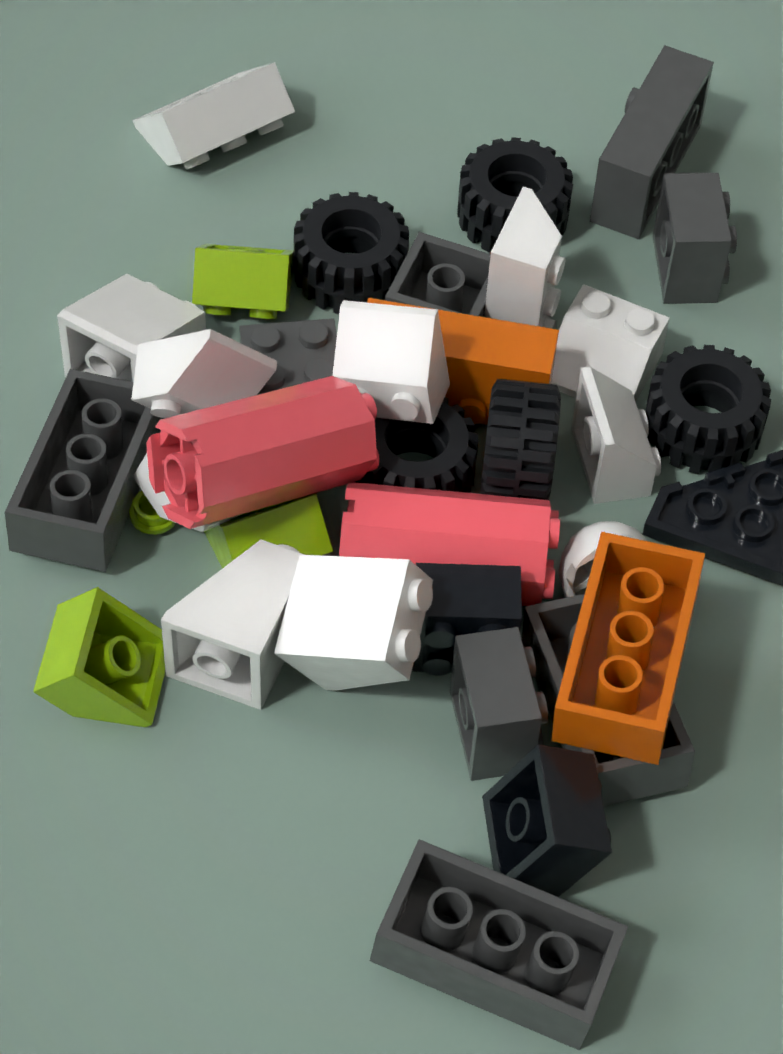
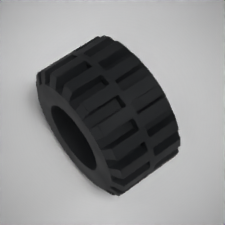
(495, 178)
(345, 227)
(714, 381)
(521, 439)
(447, 441)

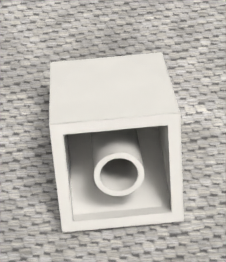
(106, 326)
(354, 620)
(230, 625)

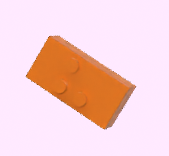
(488, 350)
(628, 648)

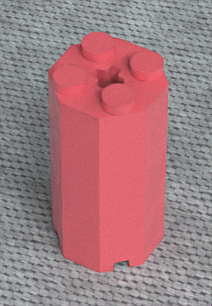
(262, 450)
(453, 530)

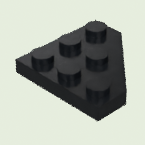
(727, 516)

